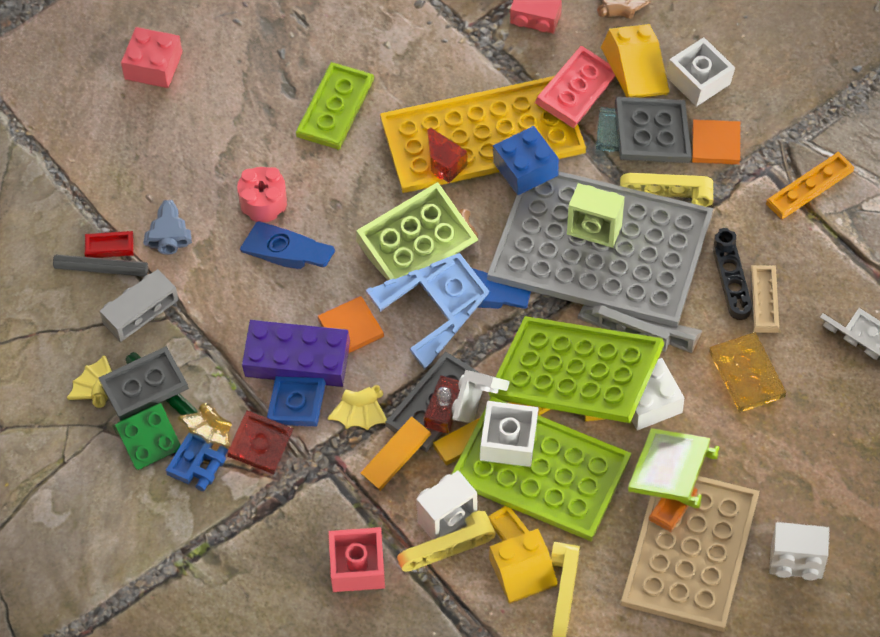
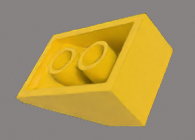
(636, 61)

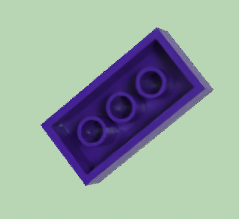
(296, 351)

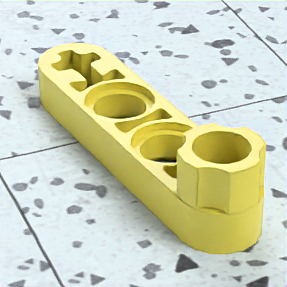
(694, 187)
(478, 532)
(567, 557)

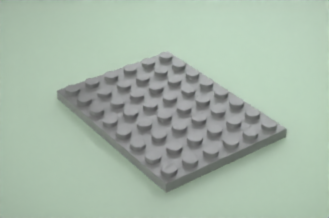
(640, 276)

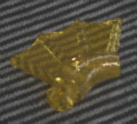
(208, 425)

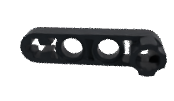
(726, 243)

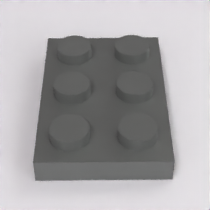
(143, 383)

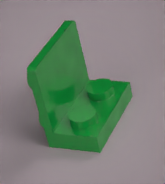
(147, 436)

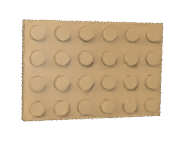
(697, 565)

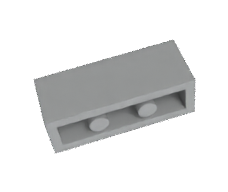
(138, 305)

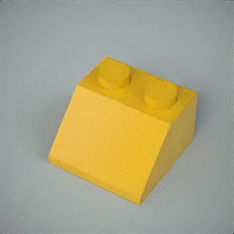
(523, 566)

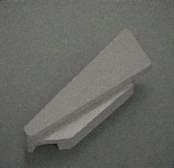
(604, 317)

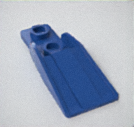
(285, 247)
(502, 294)

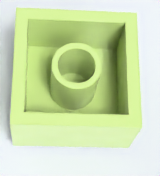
(595, 215)

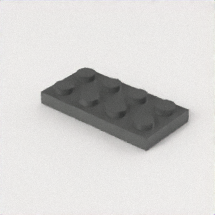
(419, 398)

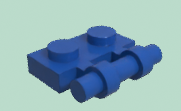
(189, 459)

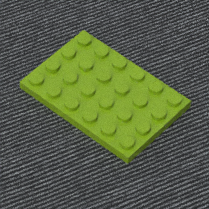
(578, 368)
(567, 479)

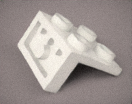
(471, 387)

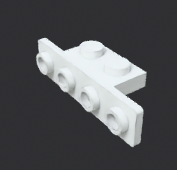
(861, 329)

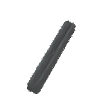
(100, 265)

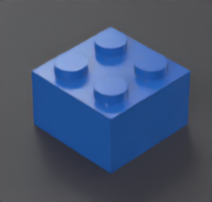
(525, 160)

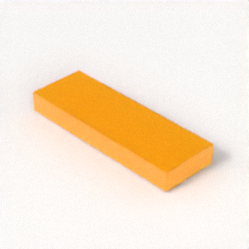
(395, 453)

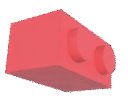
(536, 14)

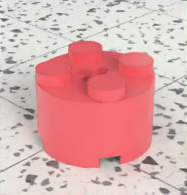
(262, 193)

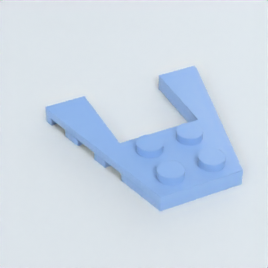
(451, 287)

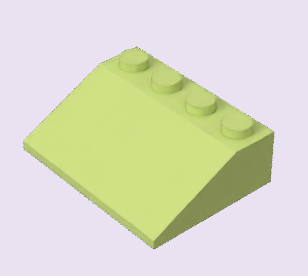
(415, 234)

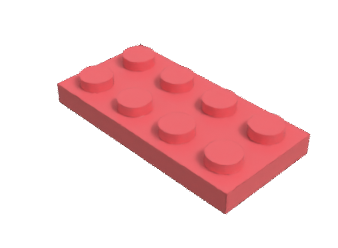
(576, 87)

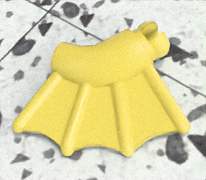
(88, 385)
(359, 408)

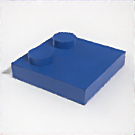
(296, 401)

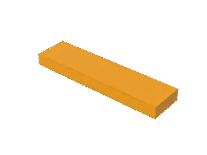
(809, 185)

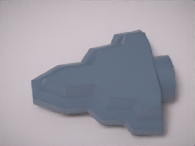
(168, 230)

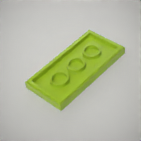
(335, 105)

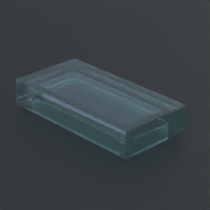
(607, 130)

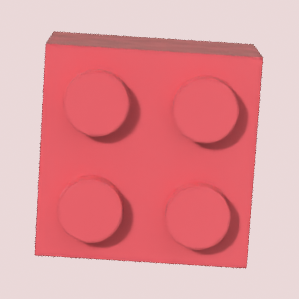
(151, 57)
(356, 559)

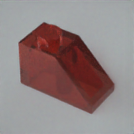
(445, 156)

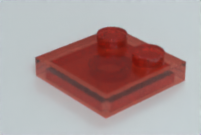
(260, 442)

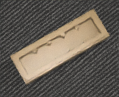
(764, 299)

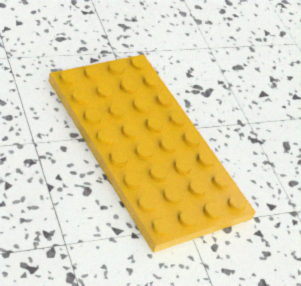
(475, 125)

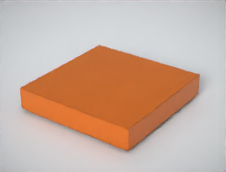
(716, 142)
(355, 318)

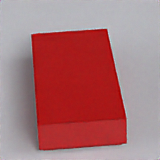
(109, 244)

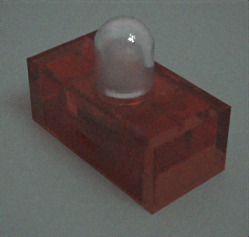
(439, 411)

